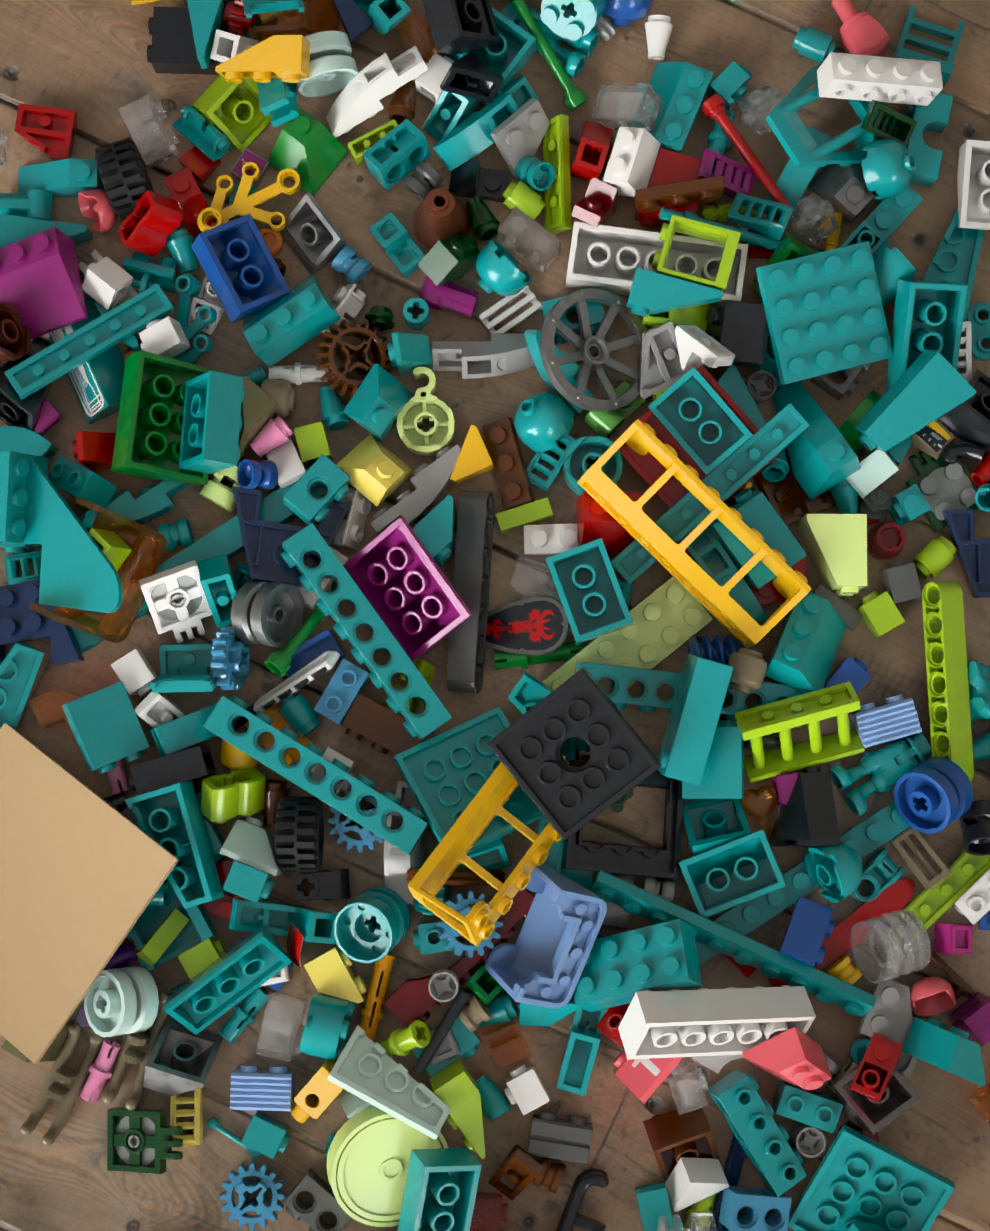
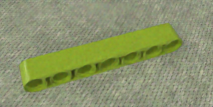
(947, 674)

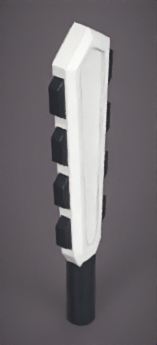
(292, 684)

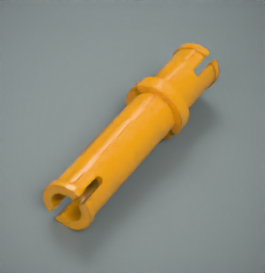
(385, 965)

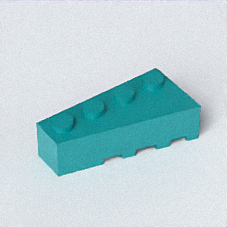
(176, 823)

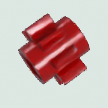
(236, 19)

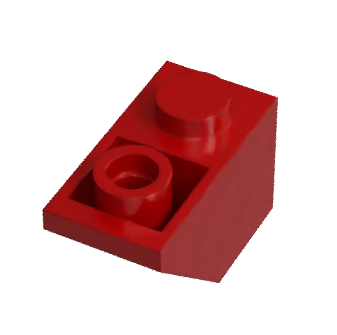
(591, 151)
(94, 449)
(877, 1067)

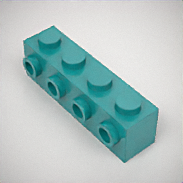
(758, 1132)

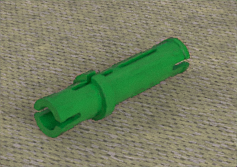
(515, 660)

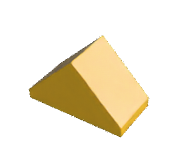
(472, 458)

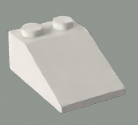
(974, 185)

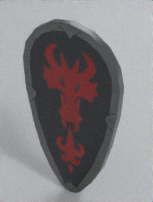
(527, 626)

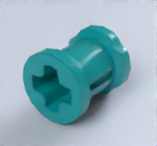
(409, 309)

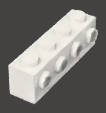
(879, 79)

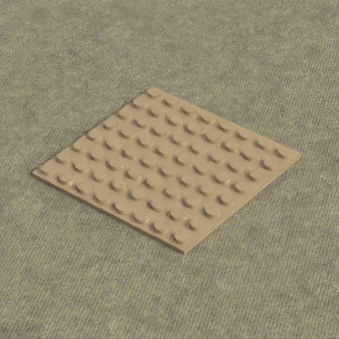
(68, 890)

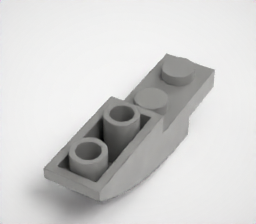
(482, 359)
(429, 483)
(396, 861)

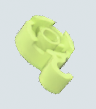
(421, 407)

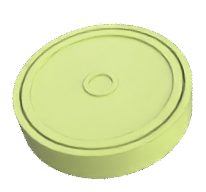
(371, 1165)

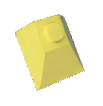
(374, 470)

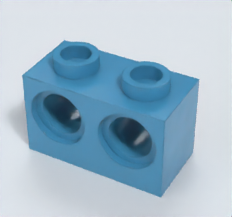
(342, 691)
(756, 1205)

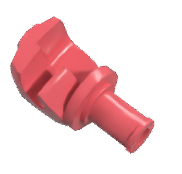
(860, 31)

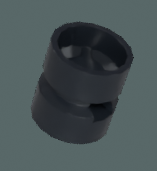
(977, 828)

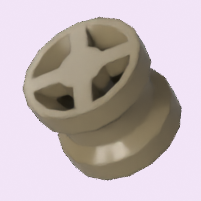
(474, 1013)

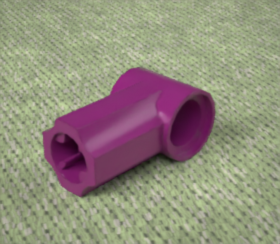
(449, 297)

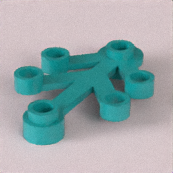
(192, 290)

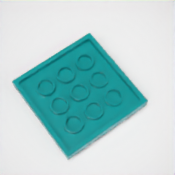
(824, 312)
(452, 770)
(869, 1184)

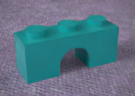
(928, 118)

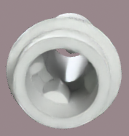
(657, 34)

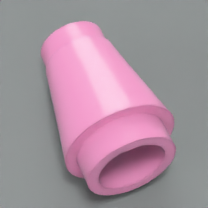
(272, 435)

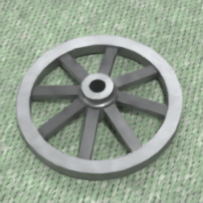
(595, 345)

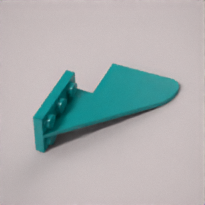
(72, 564)

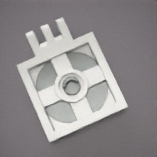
(176, 600)

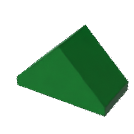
(483, 984)

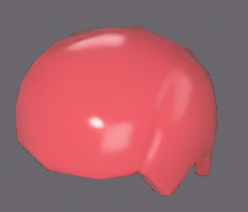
(97, 206)
(932, 996)

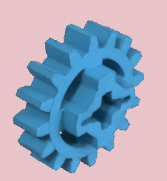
(230, 659)
(342, 827)
(461, 905)
(261, 1204)

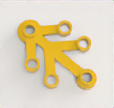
(246, 204)

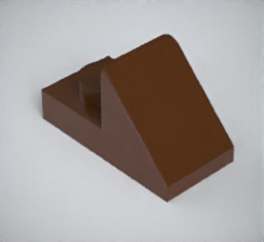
(515, 1172)

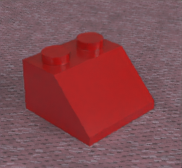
(597, 523)

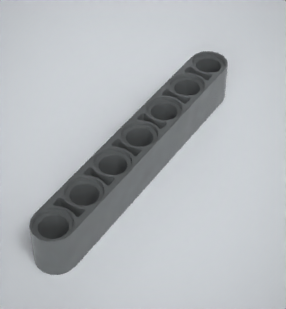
(472, 584)

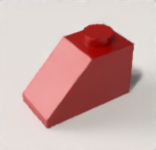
(186, 191)

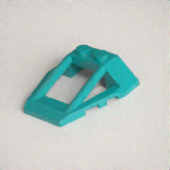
(799, 142)

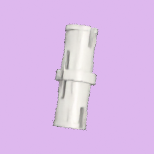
(296, 373)

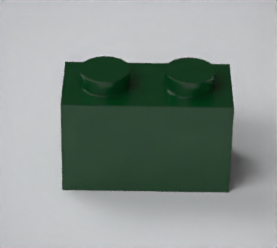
(450, 259)

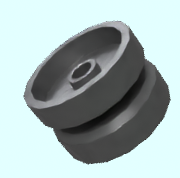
(267, 613)

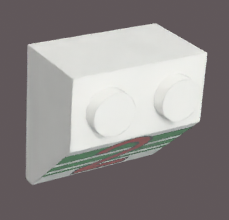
(630, 160)

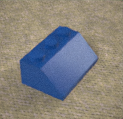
(240, 267)

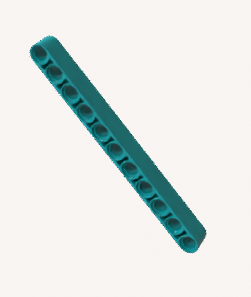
(221, 541)

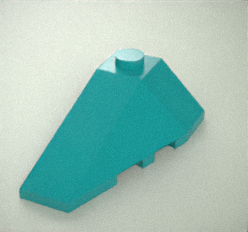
(820, 453)

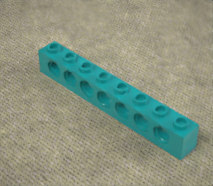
(309, 542)
(652, 679)
(222, 723)

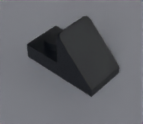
(472, 180)

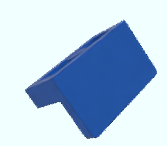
(313, 648)

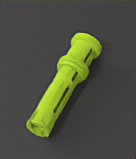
(404, 1040)

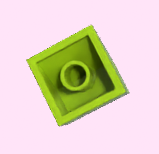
(233, 110)

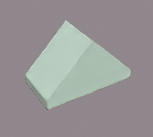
(873, 472)

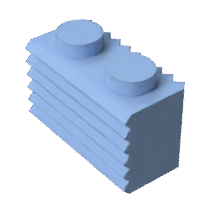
(886, 722)
(262, 1088)

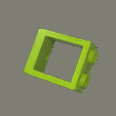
(702, 231)

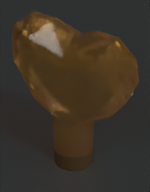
(760, 805)

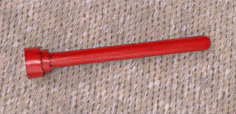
(716, 110)

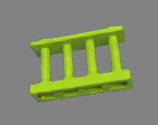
(795, 712)

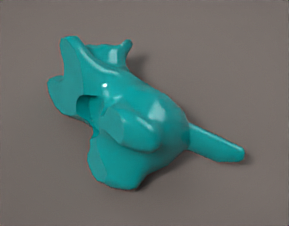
(979, 690)

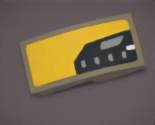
(933, 439)

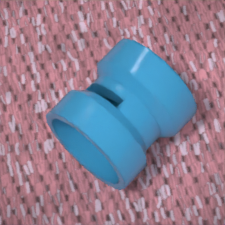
(351, 265)

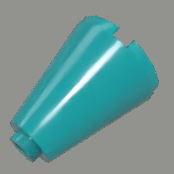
(890, 267)

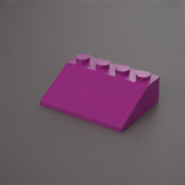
(43, 281)
(407, 589)

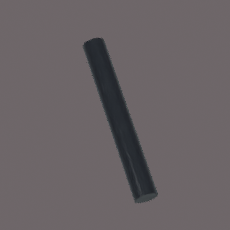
(441, 1031)

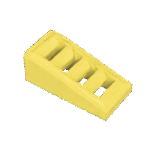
(197, 1112)

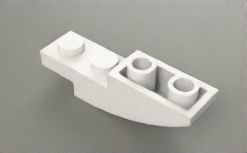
(363, 93)

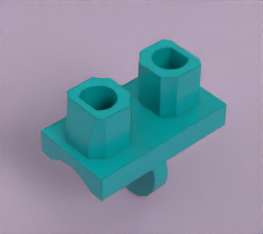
(148, 274)

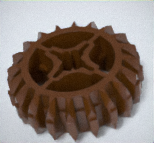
(344, 350)

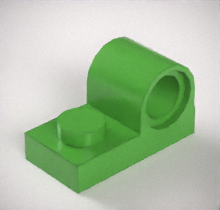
(606, 423)

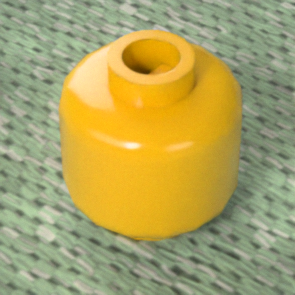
(235, 758)

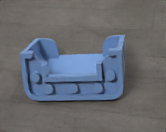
(552, 942)

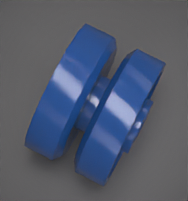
(933, 795)

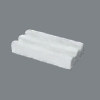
(530, 297)

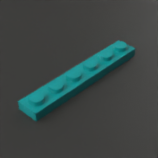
(89, 341)

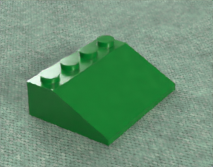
(152, 418)

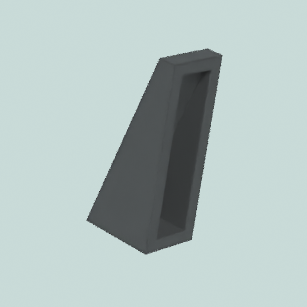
(848, 614)

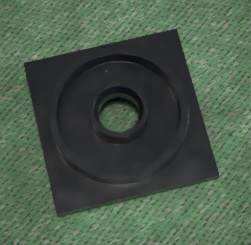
(564, 792)

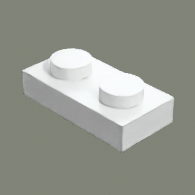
(549, 538)

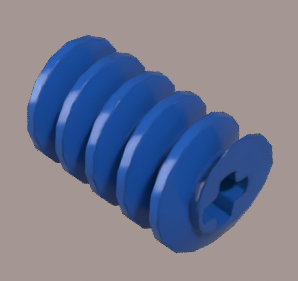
(717, 650)

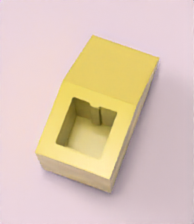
(334, 977)

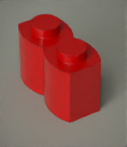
(150, 223)

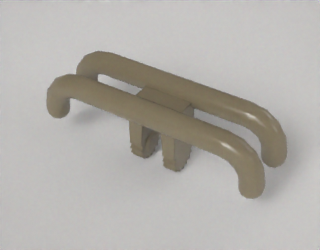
(136, 1050)
(63, 1084)

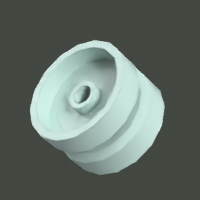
(329, 66)
(122, 1001)

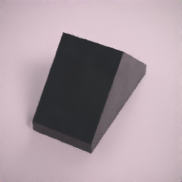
(472, 79)

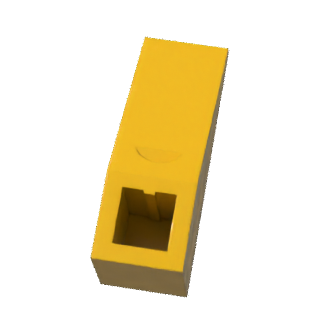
(273, 58)

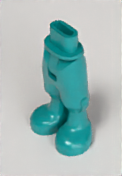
(573, 61)
(886, 768)

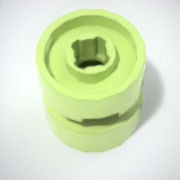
(219, 493)

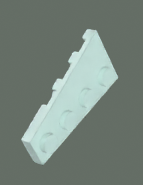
(379, 1080)

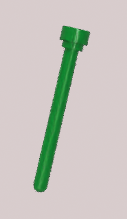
(573, 94)
(280, 661)

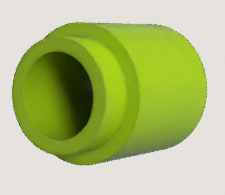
(523, 198)
(934, 557)

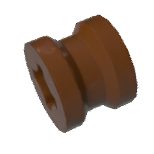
(550, 1175)

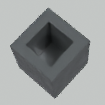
(901, 582)

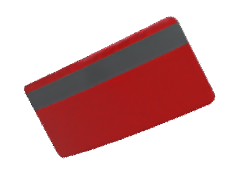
(294, 944)

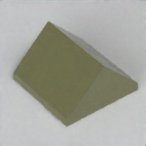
(255, 411)

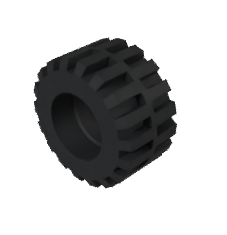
(122, 175)
(299, 834)

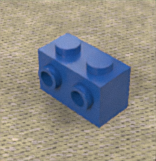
(806, 932)

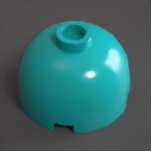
(887, 167)
(500, 270)
(543, 420)
(835, 869)

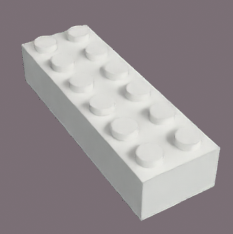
(610, 255)
(711, 1020)

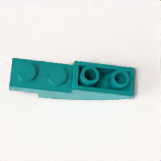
(474, 132)
(885, 219)
(151, 504)
(718, 565)

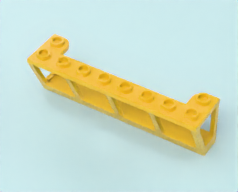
(672, 556)
(454, 849)

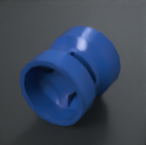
(257, 474)

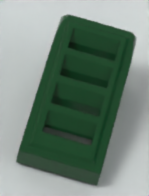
(902, 131)

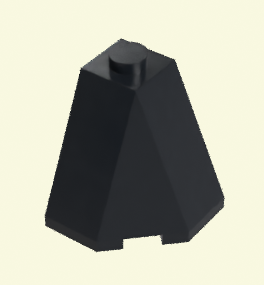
(13, 409)
(809, 814)

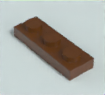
(679, 194)
(508, 463)

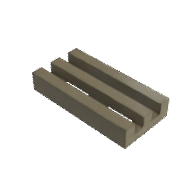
(936, 878)

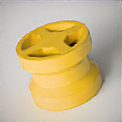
(844, 970)

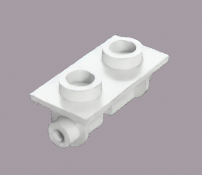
(348, 302)
(352, 529)
(976, 900)

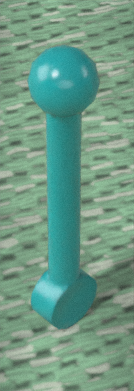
(213, 1123)

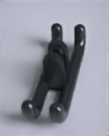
(570, 1214)

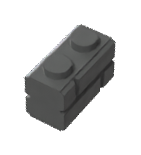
(560, 1137)

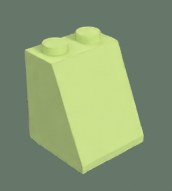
(837, 549)

